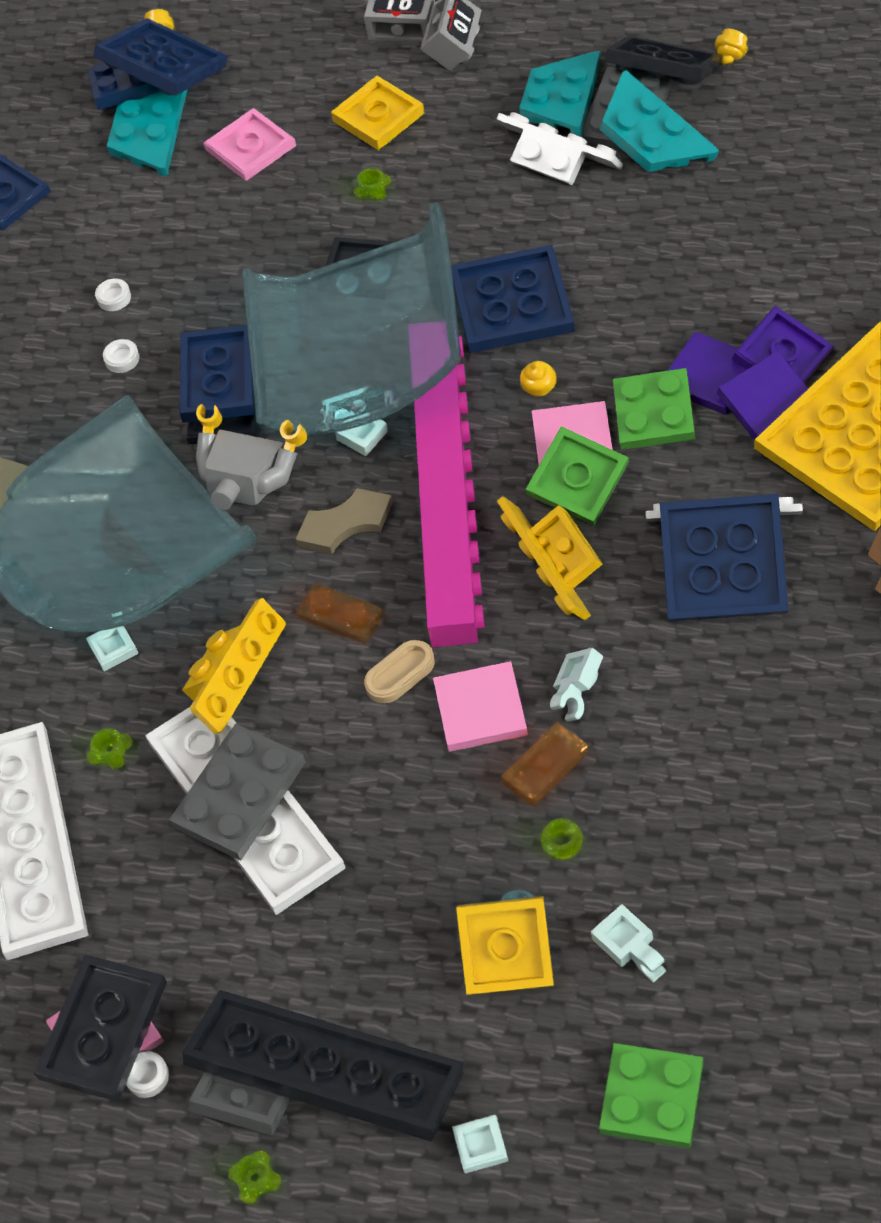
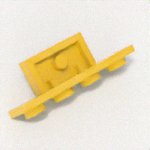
(558, 549)
(231, 664)

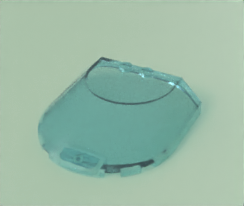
(109, 528)

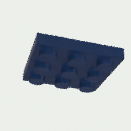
(160, 56)
(512, 298)
(723, 557)

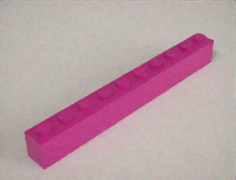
(445, 513)

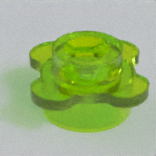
(372, 184)
(109, 738)
(254, 1164)

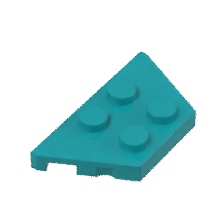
(562, 92)
(651, 129)
(147, 130)

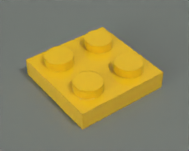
(377, 112)
(505, 945)

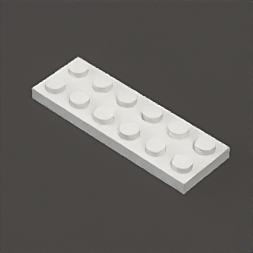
(288, 853)
(37, 867)

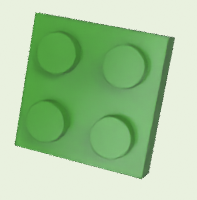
(653, 409)
(577, 475)
(651, 1095)

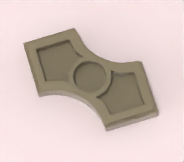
(328, 528)

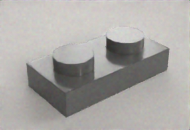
(238, 1103)

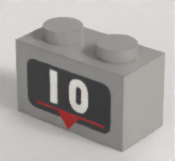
(397, 19)
(451, 32)

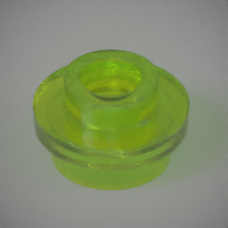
(558, 828)

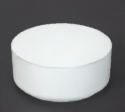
(113, 294)
(121, 356)
(148, 1075)

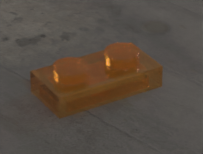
(340, 613)
(544, 764)

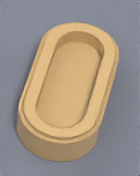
(399, 671)

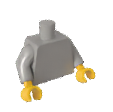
(243, 465)

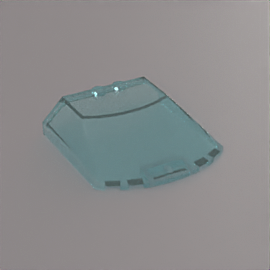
(353, 334)

